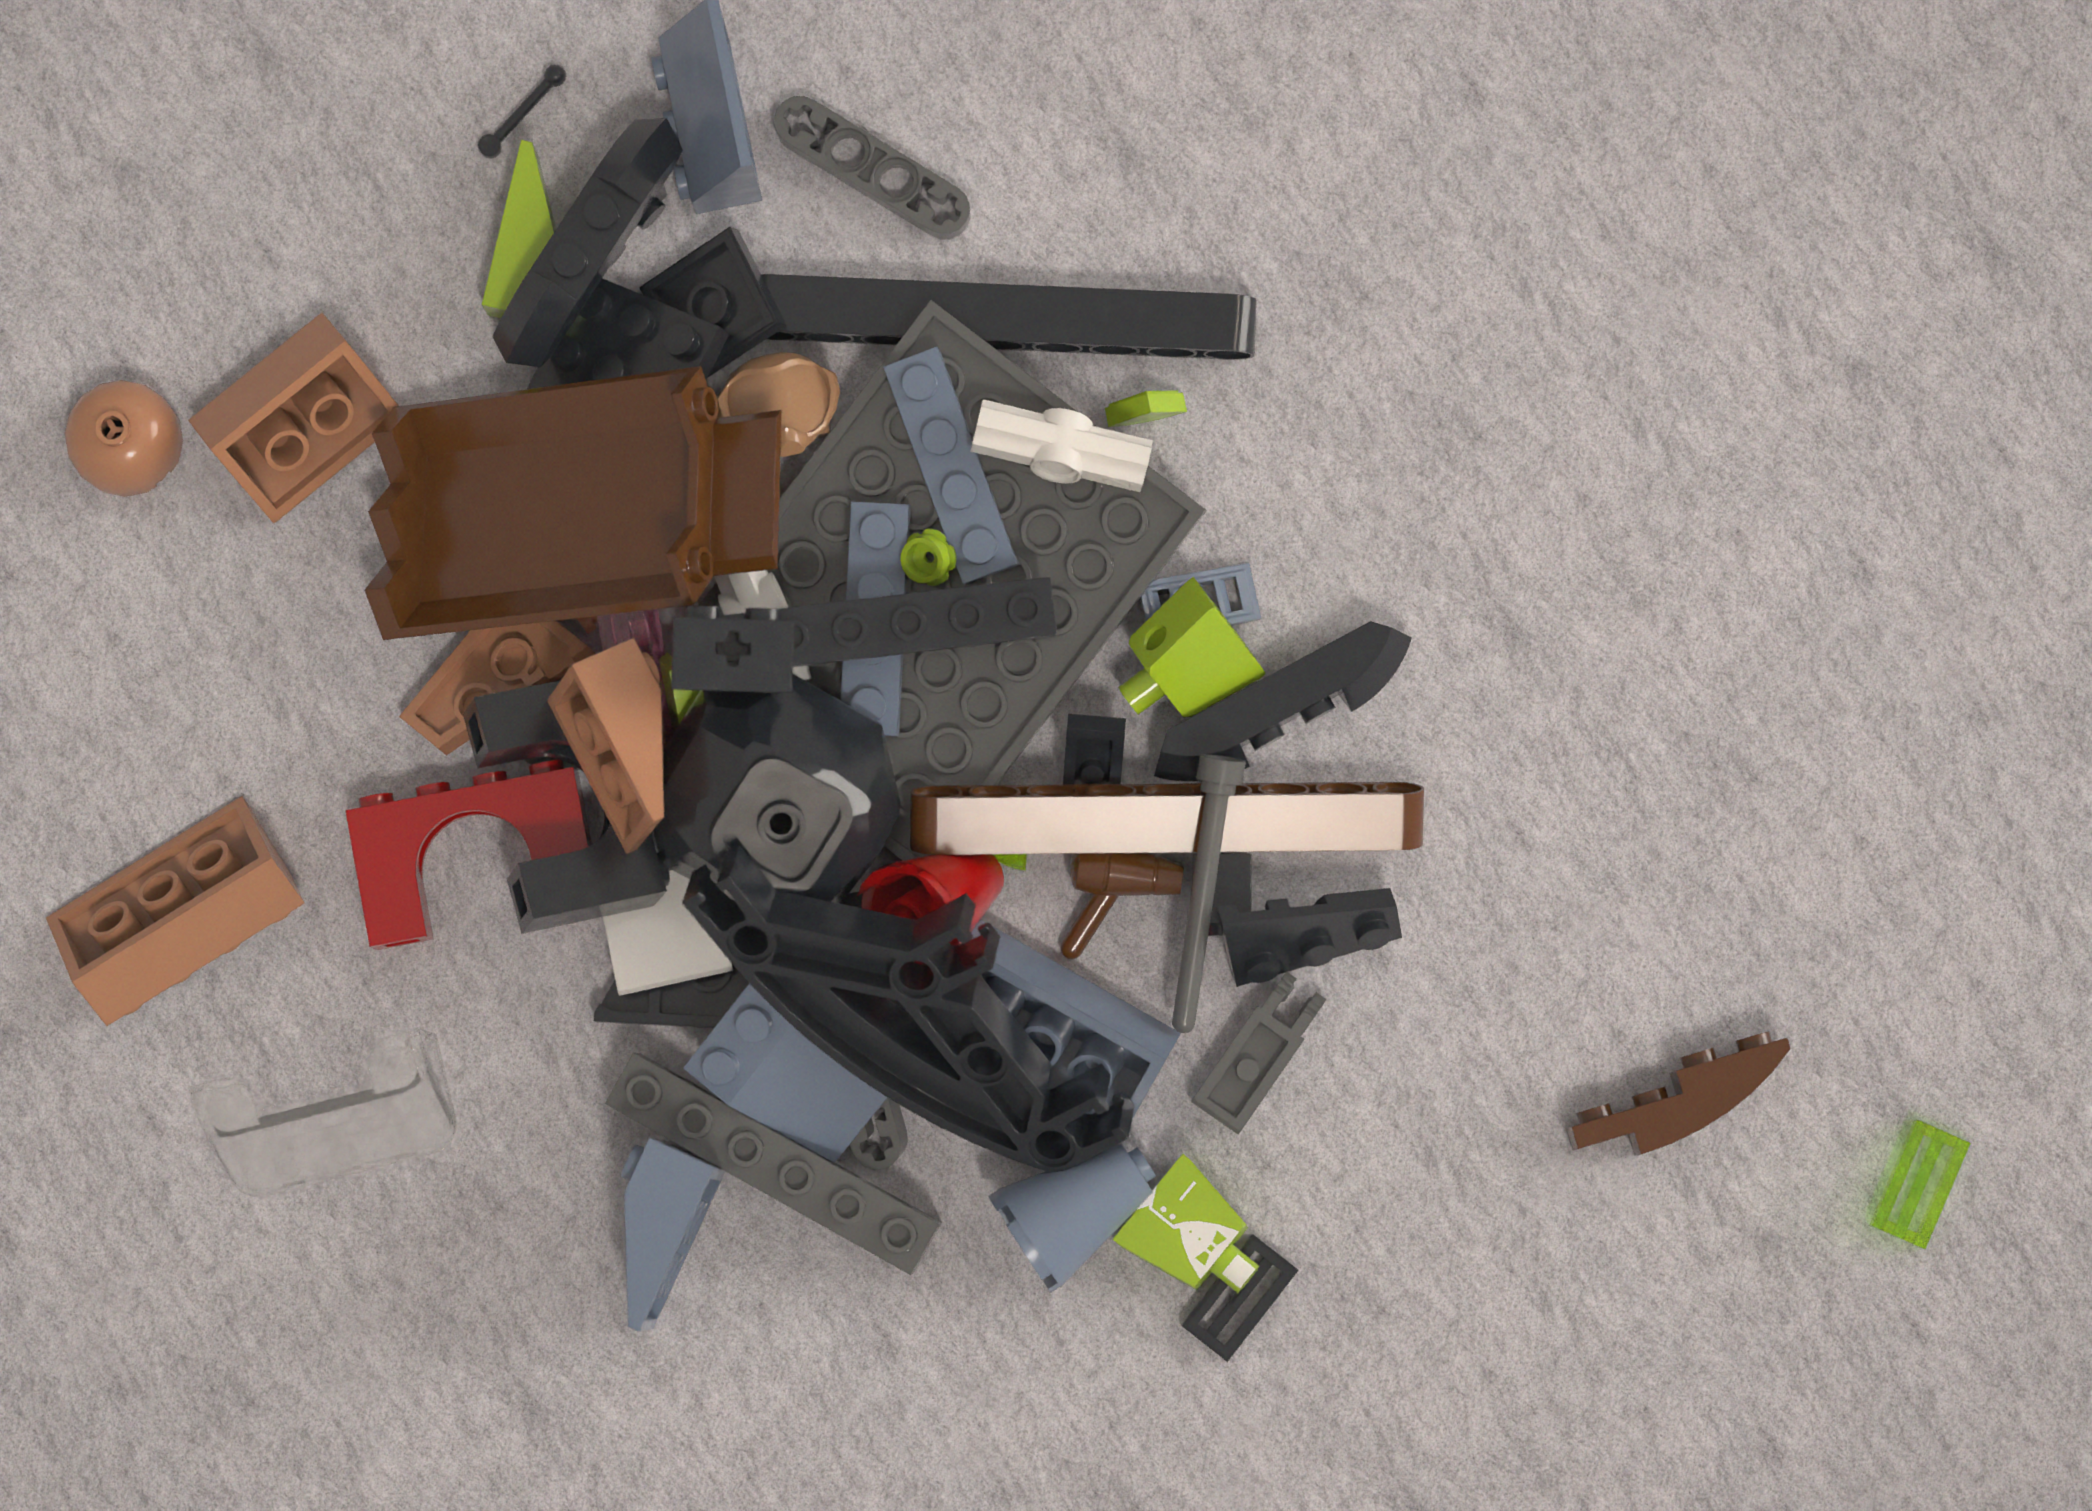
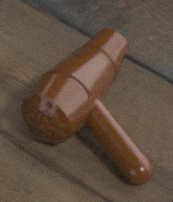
(1114, 876)

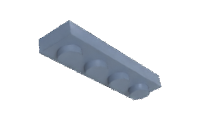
(948, 465)
(873, 571)

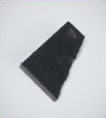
(1296, 937)

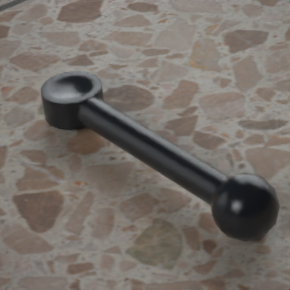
(489, 144)

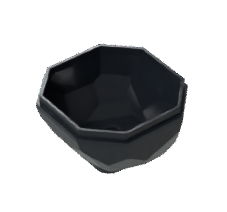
(769, 754)

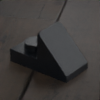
(1094, 749)

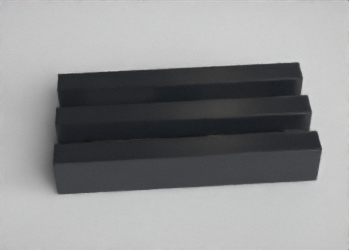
(1209, 1336)

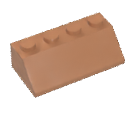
(173, 911)

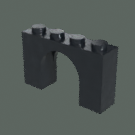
(572, 884)

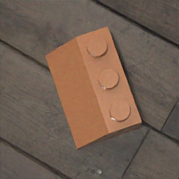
(295, 418)

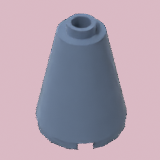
(1073, 1211)

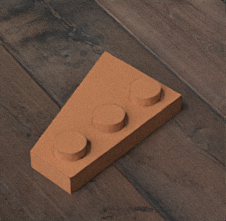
(489, 664)

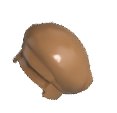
(785, 383)

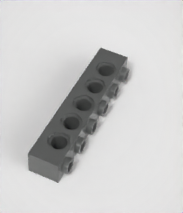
(773, 1163)

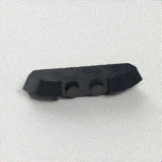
(587, 242)
(1347, 667)

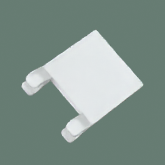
(661, 944)

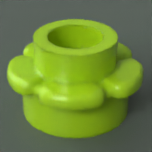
(916, 564)

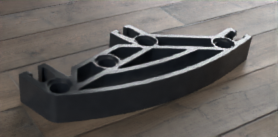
(831, 980)

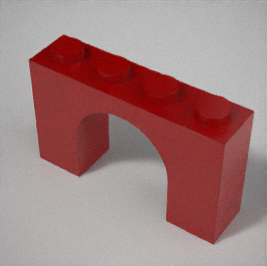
(394, 836)

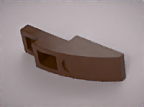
(1703, 1091)

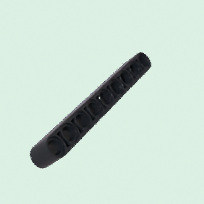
(1020, 316)

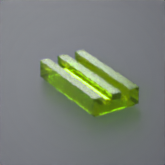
(1900, 1228)

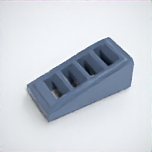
(1242, 573)

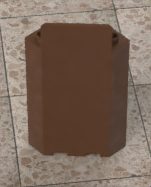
(569, 503)

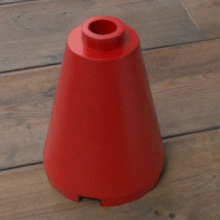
(928, 882)

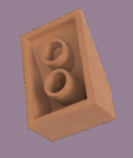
(615, 729)

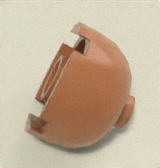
(140, 455)

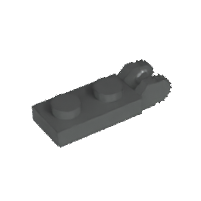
(1255, 1059)

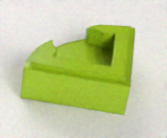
(1145, 408)

